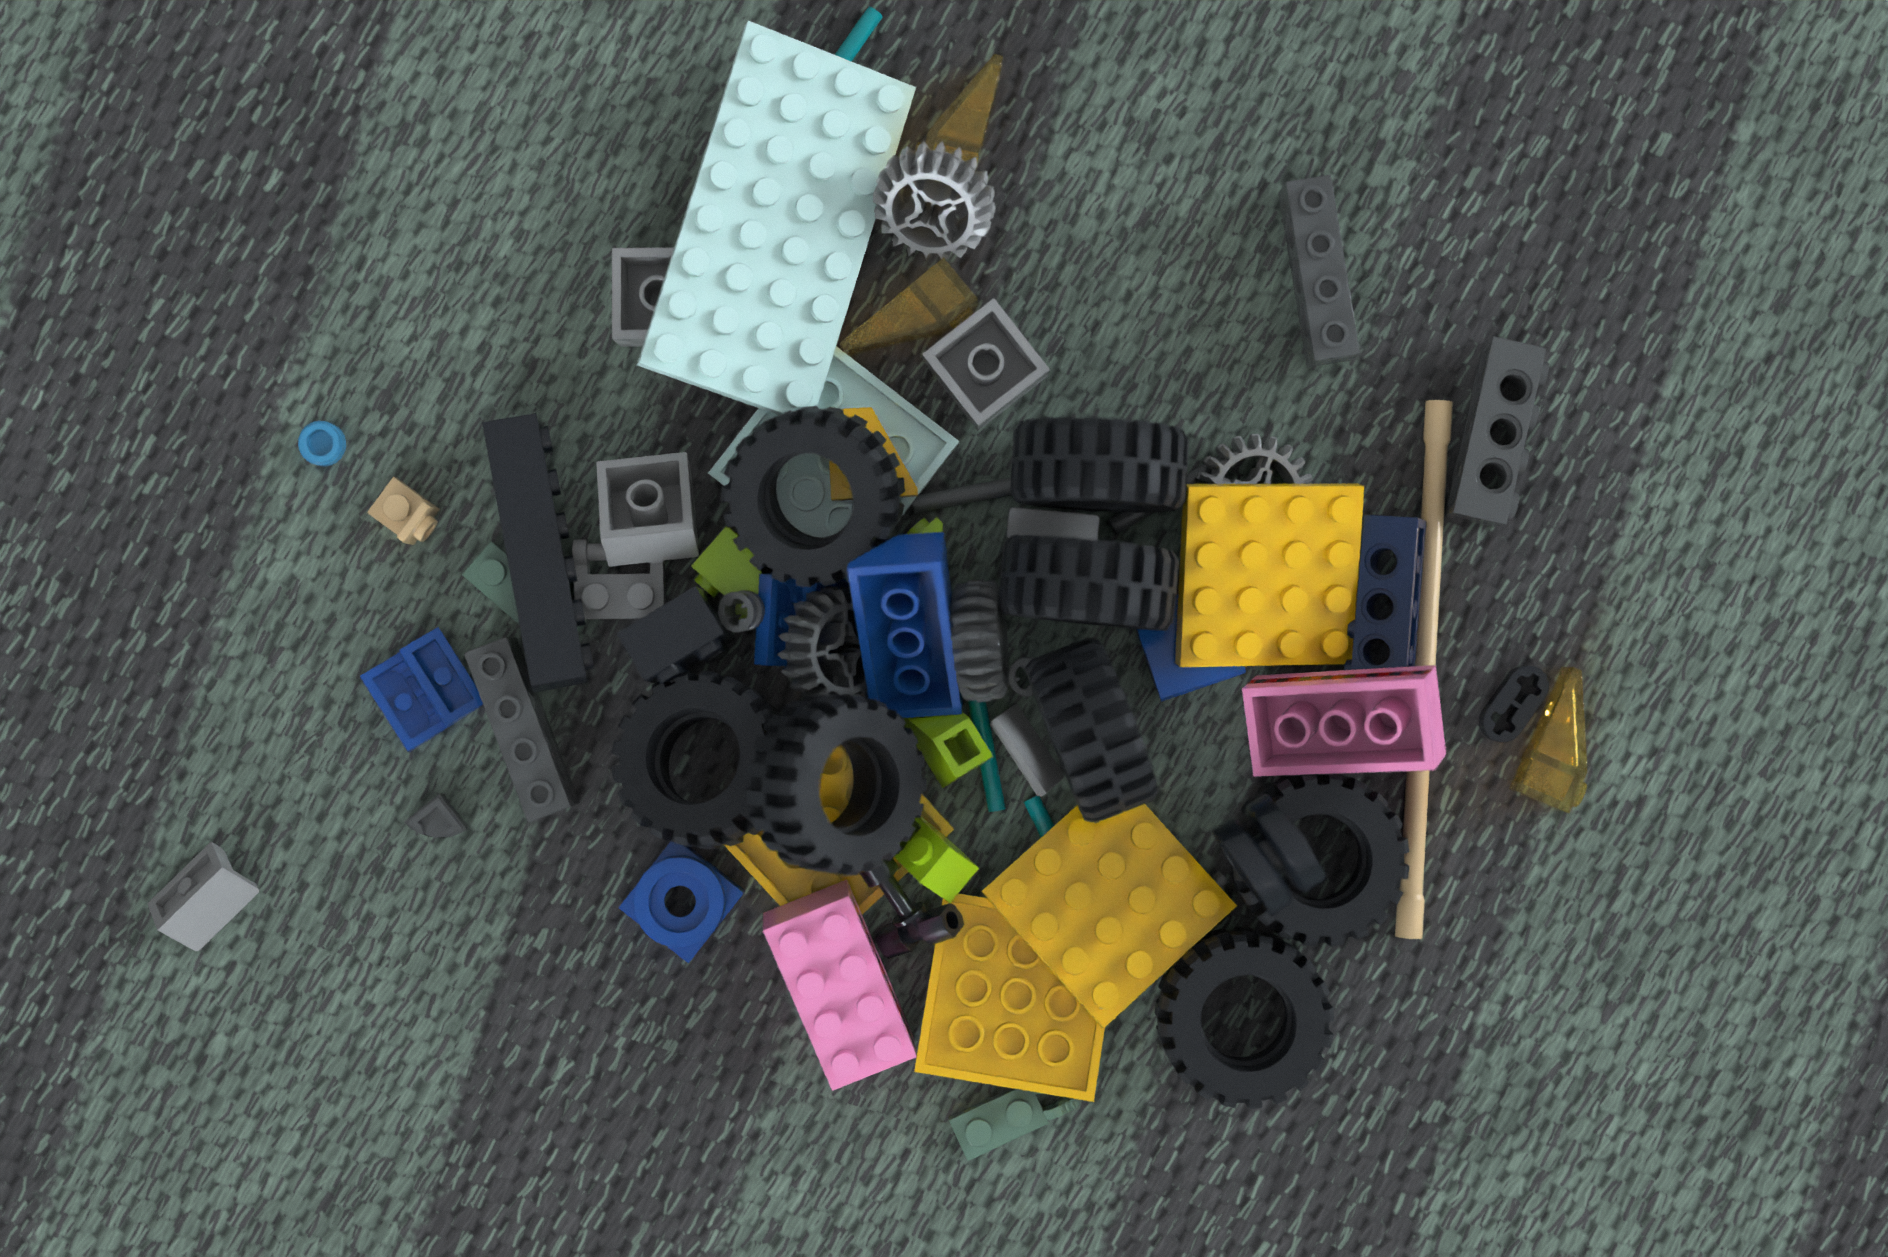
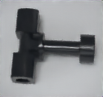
(912, 920)

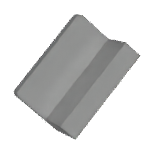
(201, 899)

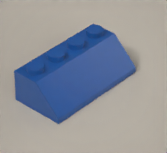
(905, 625)

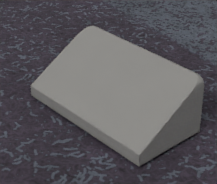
(1051, 523)
(1027, 750)

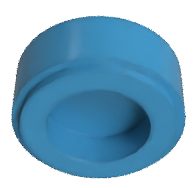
(322, 443)

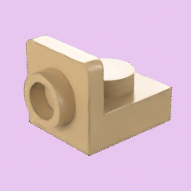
(405, 512)

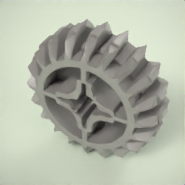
(938, 186)
(1260, 474)

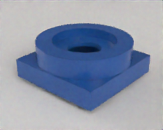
(712, 890)

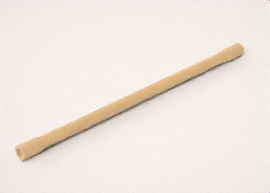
(1436, 439)

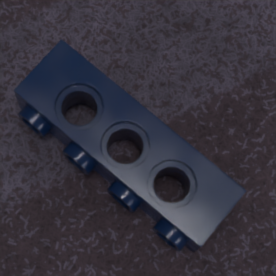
(1403, 585)

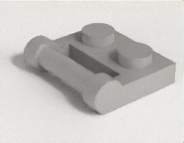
(615, 594)

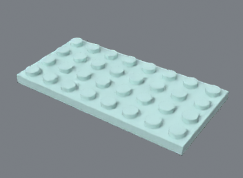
(776, 224)

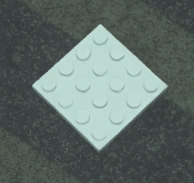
(805, 479)

